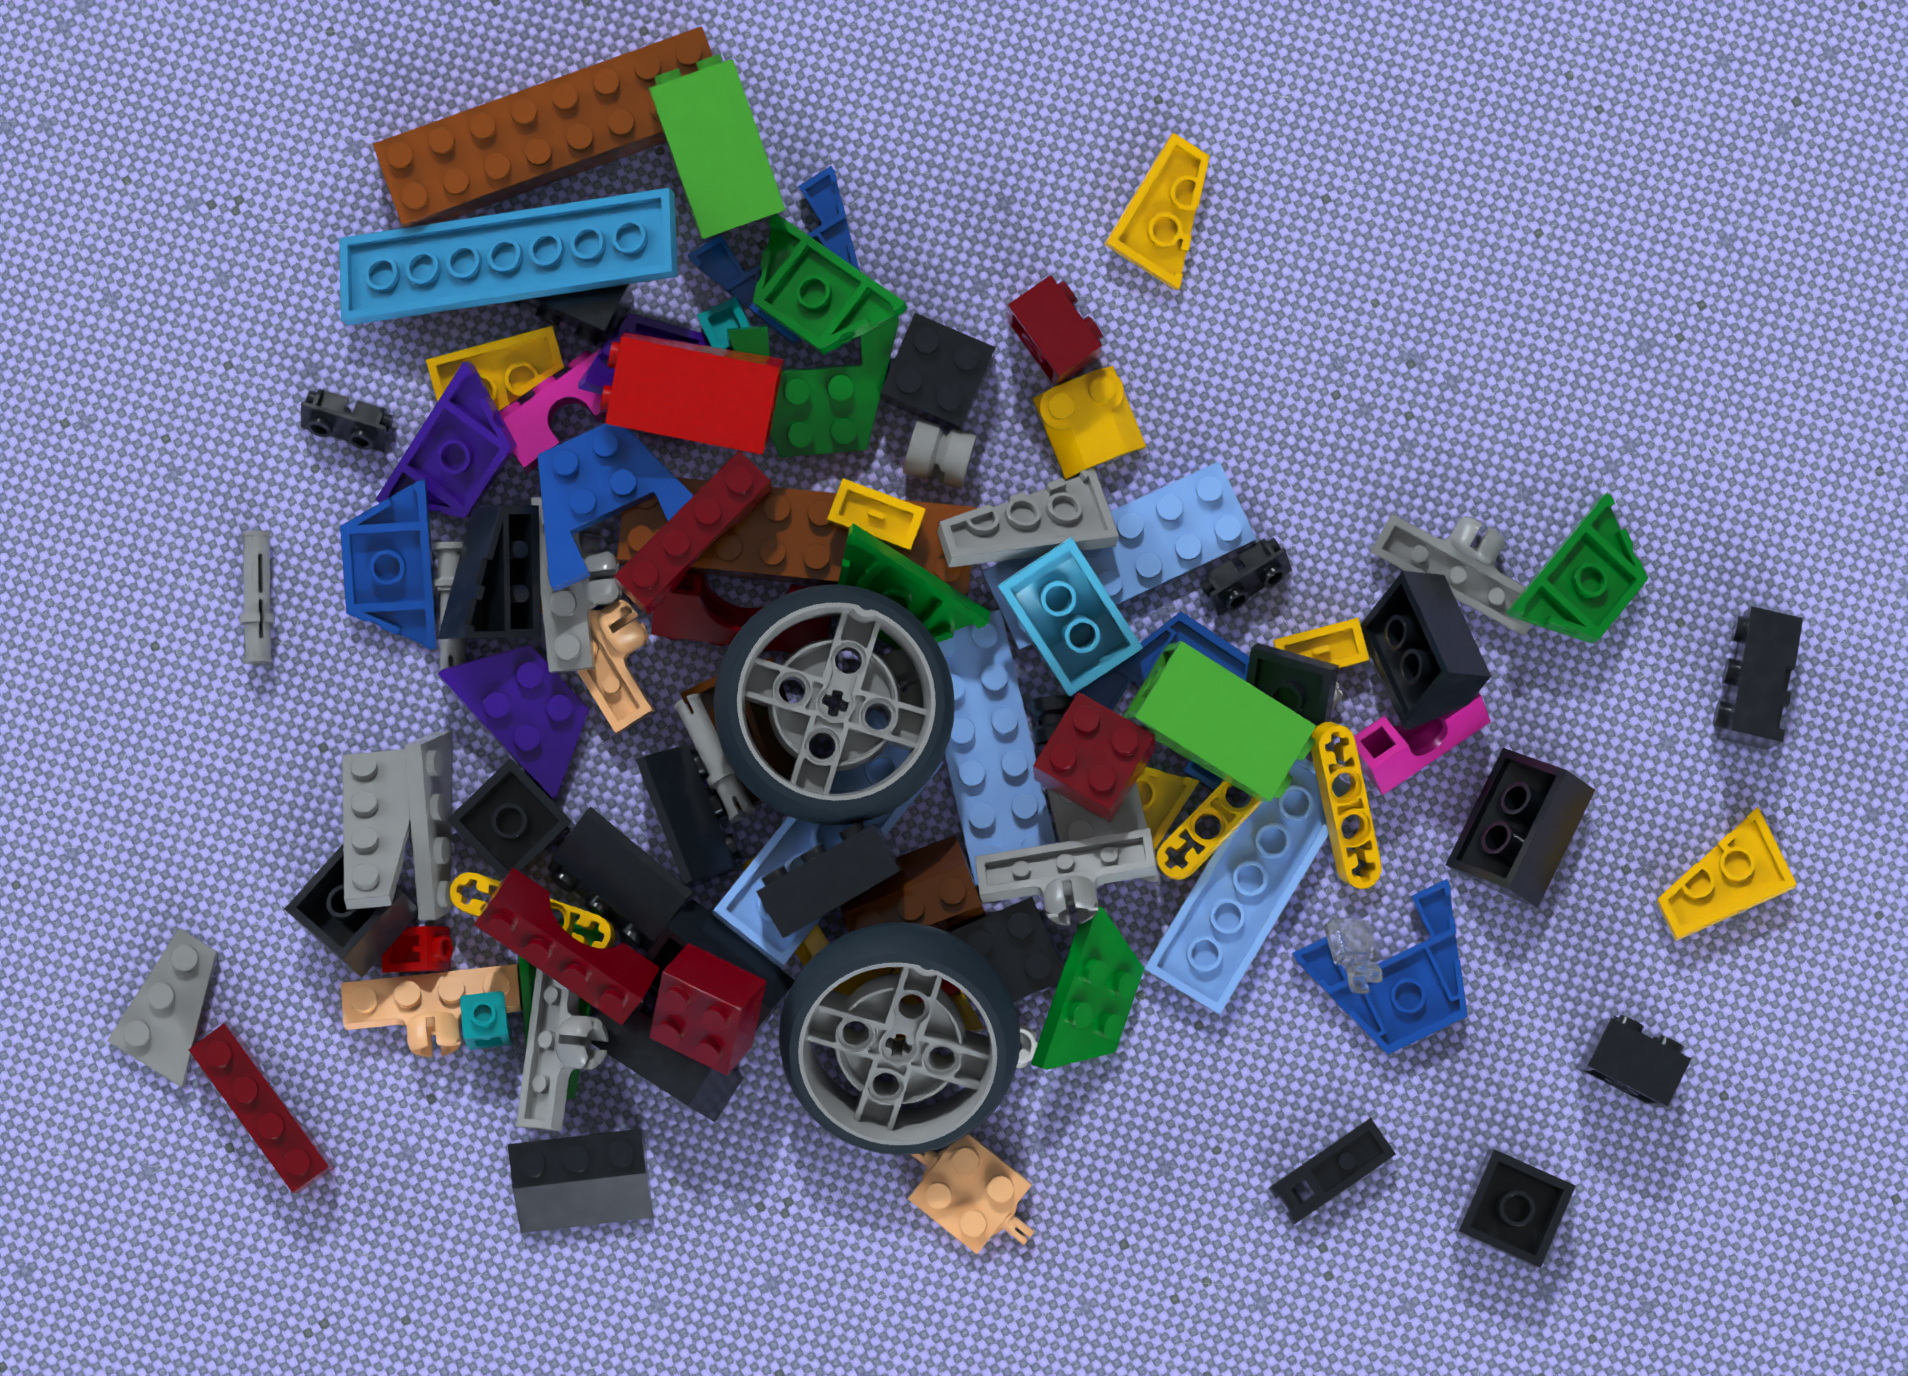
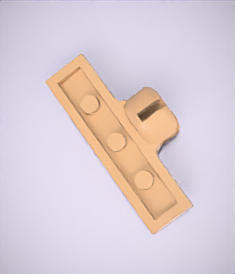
(612, 681)
(425, 1003)

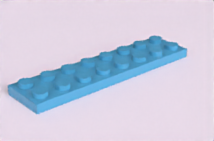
(508, 256)

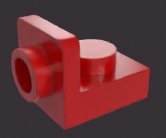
(419, 950)

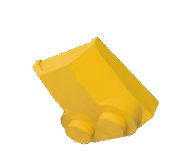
(1088, 421)

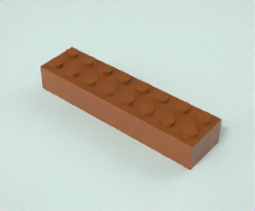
(533, 134)
(790, 539)

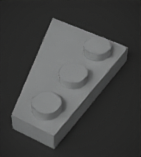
(168, 1008)

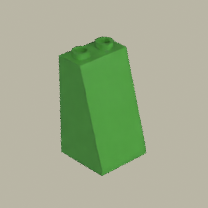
(715, 146)
(1221, 722)

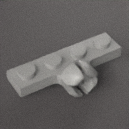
(1467, 569)
(569, 609)
(1066, 871)
(555, 1047)

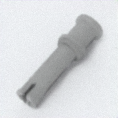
(451, 650)

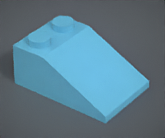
(1069, 617)

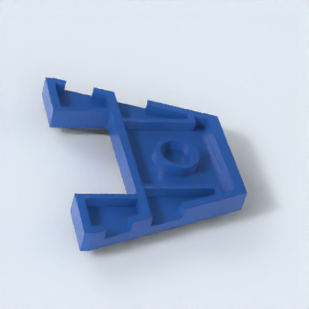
(722, 267)
(593, 481)
(1112, 685)
(1418, 988)

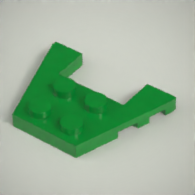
(828, 405)

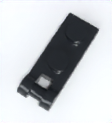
(1333, 1169)

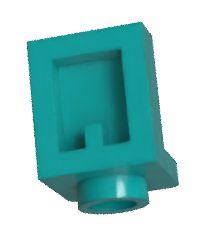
(719, 319)
(485, 1020)

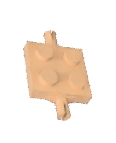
(971, 1193)

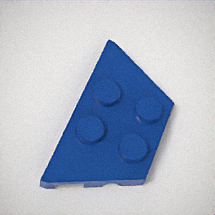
(392, 566)

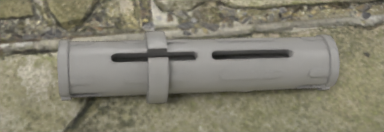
(257, 615)
(713, 758)

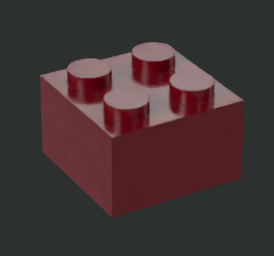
(1055, 331)
(1094, 757)
(707, 1009)

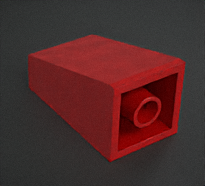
(692, 392)

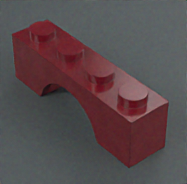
(686, 536)
(701, 615)
(524, 922)
(260, 1108)

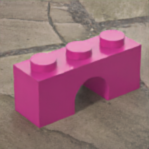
(532, 420)
(1394, 754)

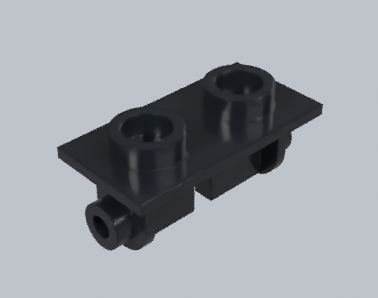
(326, 416)
(1264, 567)

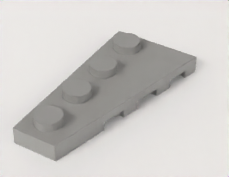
(1031, 524)
(430, 804)
(374, 826)

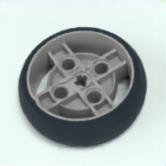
(855, 743)
(977, 1062)

